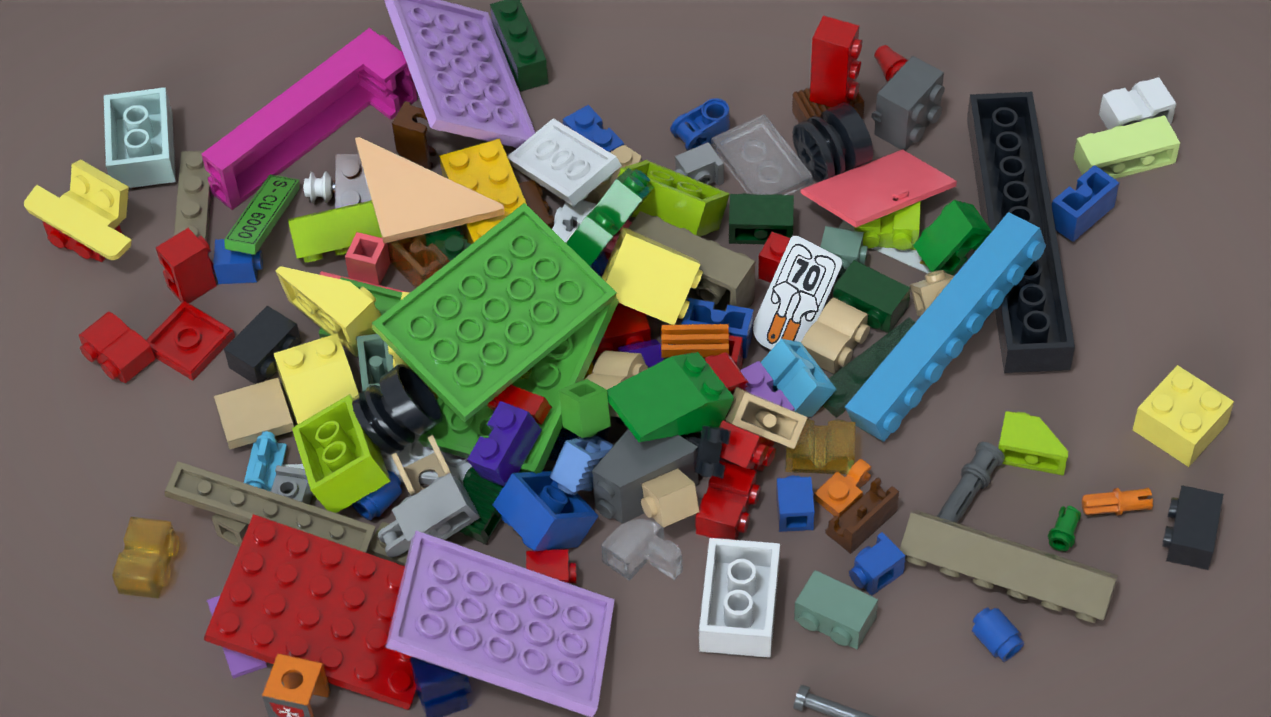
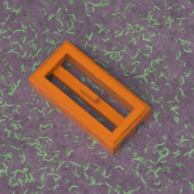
(701, 338)

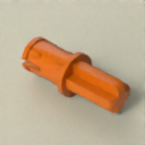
(1117, 501)

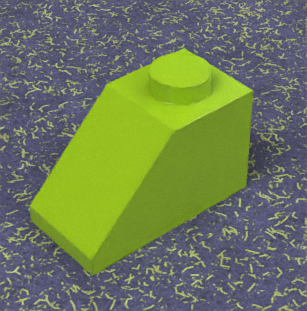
(1031, 444)

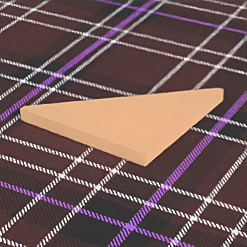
(415, 199)

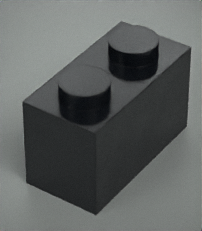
(254, 347)
(1194, 527)

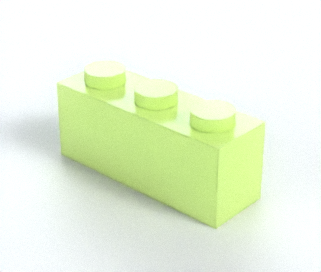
(1128, 148)

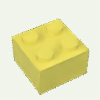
(1183, 415)

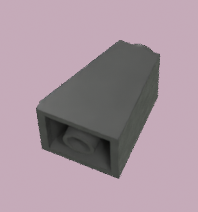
(631, 463)

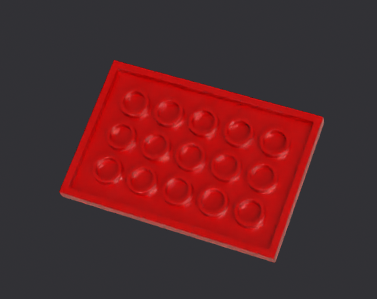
(317, 605)

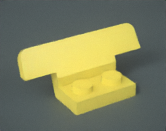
(86, 211)

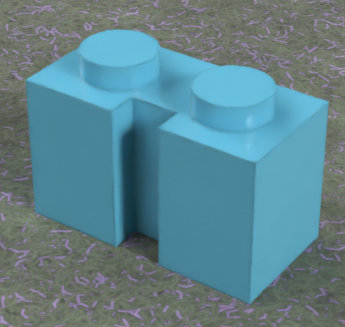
(798, 377)

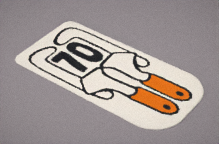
(796, 293)

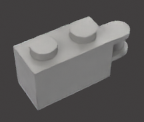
(436, 511)

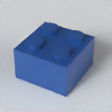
(543, 512)

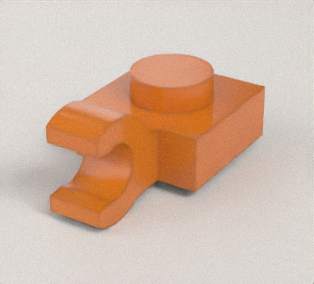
(842, 492)

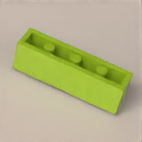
(332, 230)

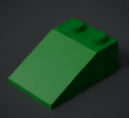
(671, 398)

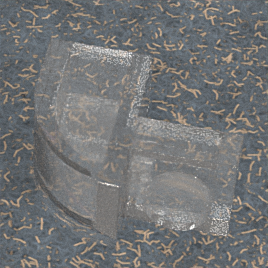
(638, 543)

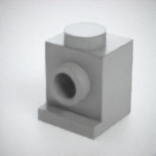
(701, 164)
(292, 484)

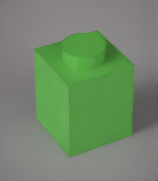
(584, 408)

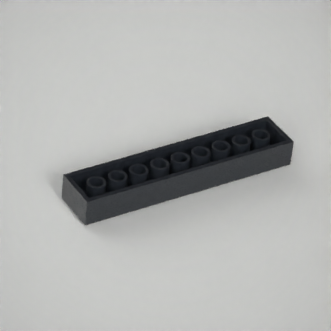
(1013, 179)

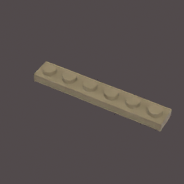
(243, 500)

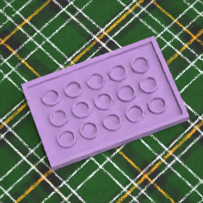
(460, 71)
(502, 624)

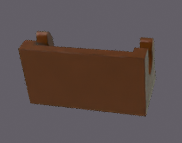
(411, 136)
(863, 517)

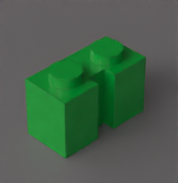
(952, 237)

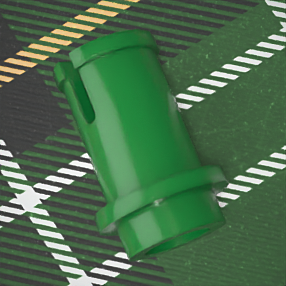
(1062, 535)

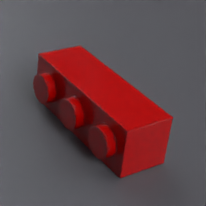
(523, 399)

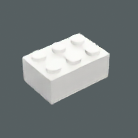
(739, 597)

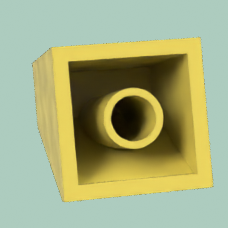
(651, 276)

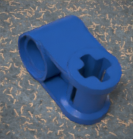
(702, 123)

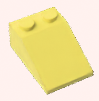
(331, 304)
(315, 376)

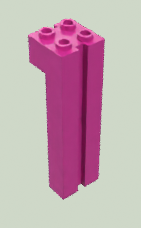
(307, 113)

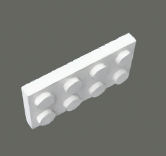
(564, 162)

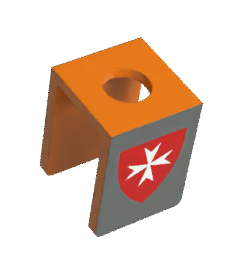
(300, 680)

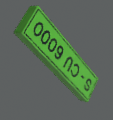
(261, 214)

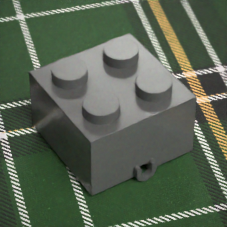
(909, 103)

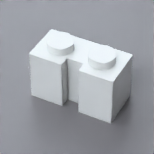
(1144, 101)

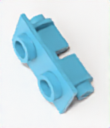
(263, 461)

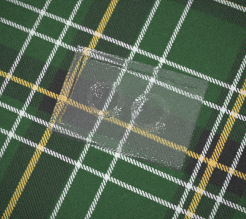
(761, 158)

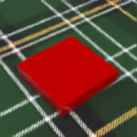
(189, 340)

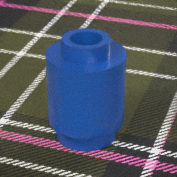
(378, 501)
(997, 633)

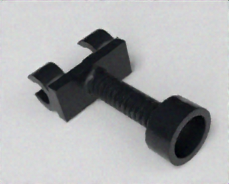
(709, 450)

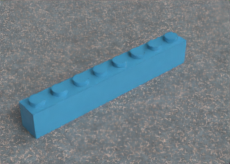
(946, 327)

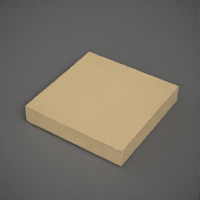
(252, 411)

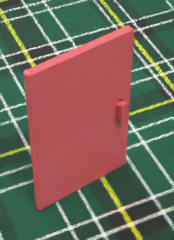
(879, 188)

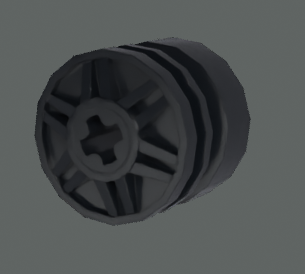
(833, 142)
(397, 409)

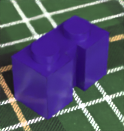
(507, 446)

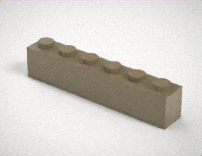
(1008, 565)

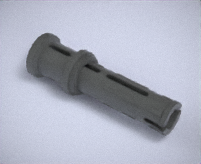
(974, 477)

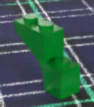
(610, 215)

